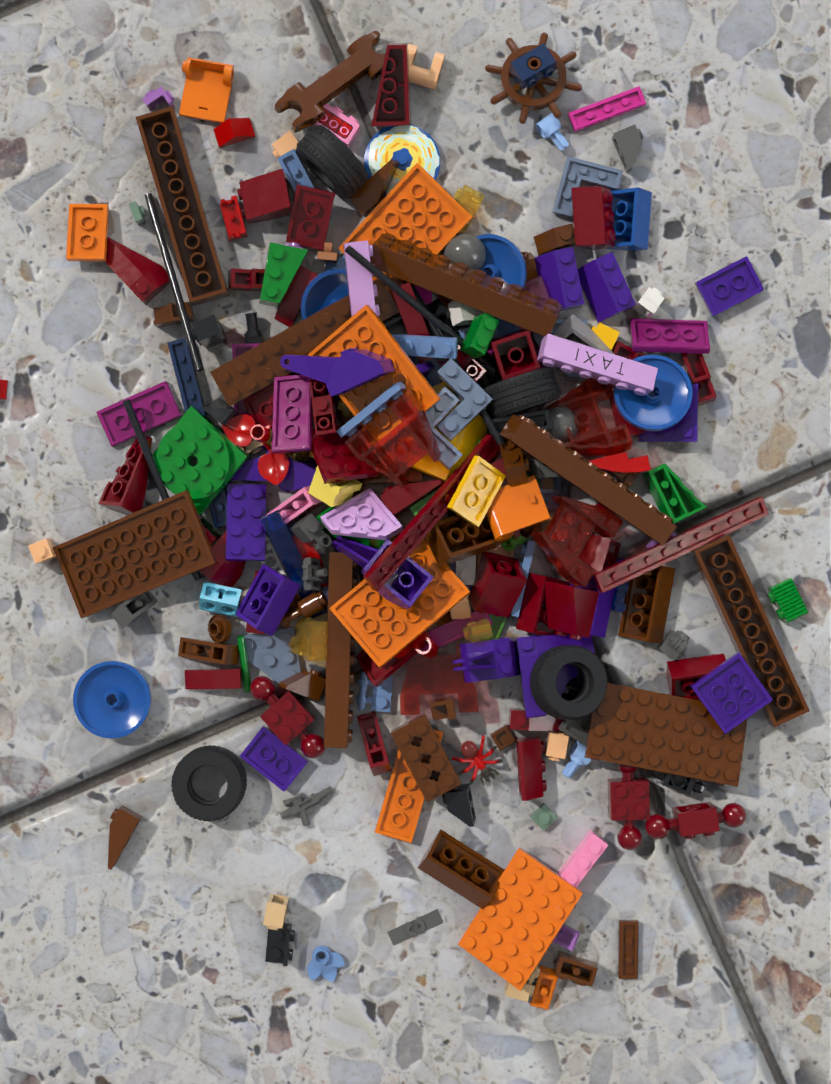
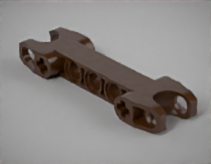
(310, 100)

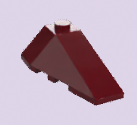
(136, 271)
(129, 486)
(223, 572)

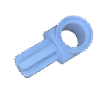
(549, 128)
(576, 754)

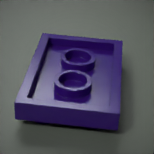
(729, 286)
(273, 758)

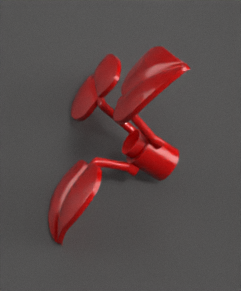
(242, 431)

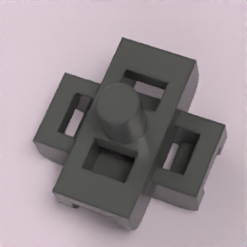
(312, 574)

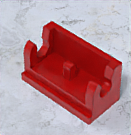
(233, 218)

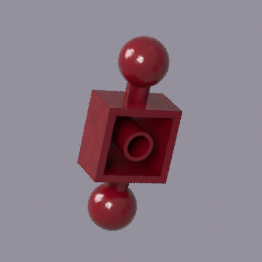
(287, 717)
(628, 802)
(695, 819)

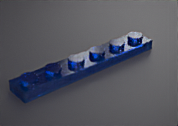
(287, 551)

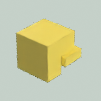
(333, 493)

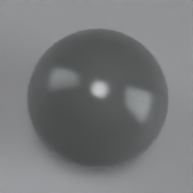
(466, 249)
(562, 419)

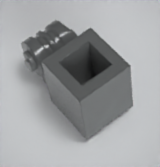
(310, 529)
(674, 644)

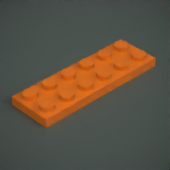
(402, 800)

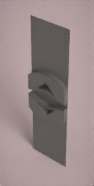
(415, 927)

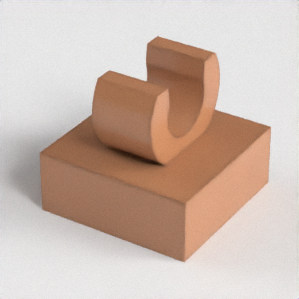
(327, 255)

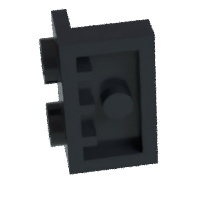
(278, 945)

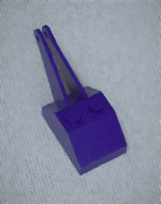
(343, 372)
(298, 476)
(402, 586)
(488, 660)

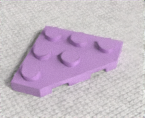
(362, 517)

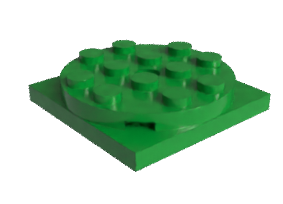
(216, 456)

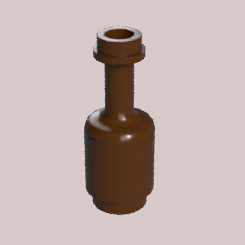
(307, 606)

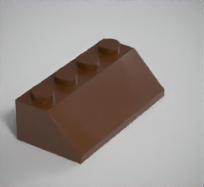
(647, 605)
(461, 869)

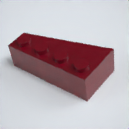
(393, 95)

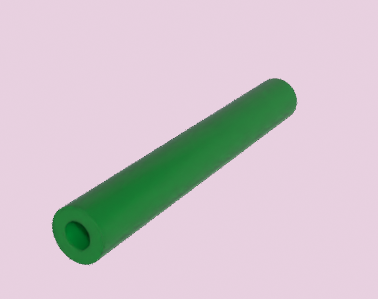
(244, 663)

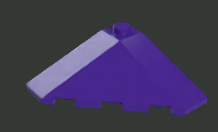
(529, 650)

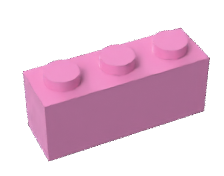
(583, 858)

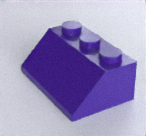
(561, 277)
(605, 287)
(267, 600)
(602, 609)

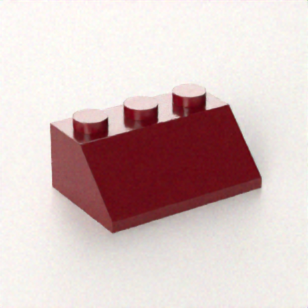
(593, 217)
(533, 607)
(685, 672)
(530, 768)

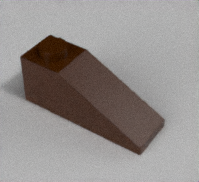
(375, 188)
(209, 651)
(120, 831)

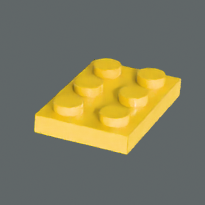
(476, 491)

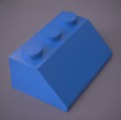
(631, 218)

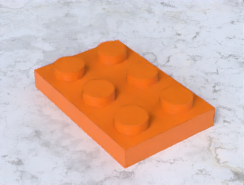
(87, 232)

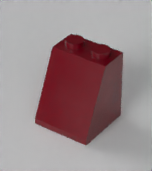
(265, 197)
(514, 354)
(600, 552)
(497, 584)
(570, 609)

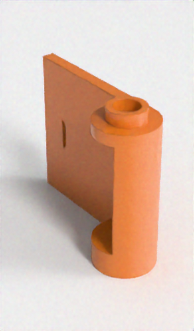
(206, 87)
(515, 509)

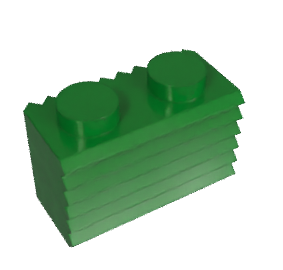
(479, 335)
(787, 600)

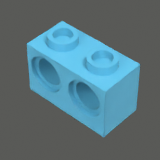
(219, 599)

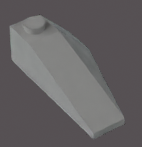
(577, 331)

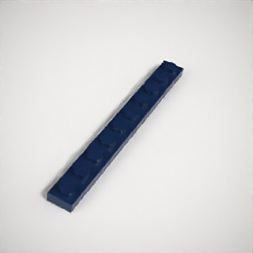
(192, 396)

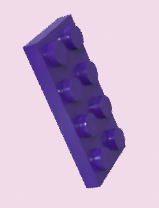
(244, 527)

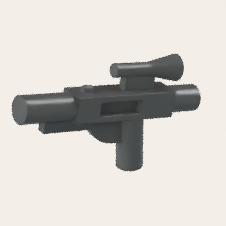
(306, 806)

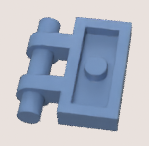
(380, 696)

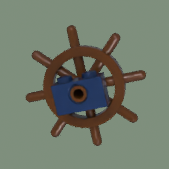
(531, 69)

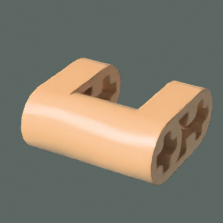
(423, 76)

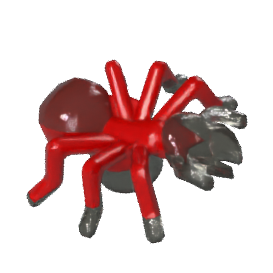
(476, 759)

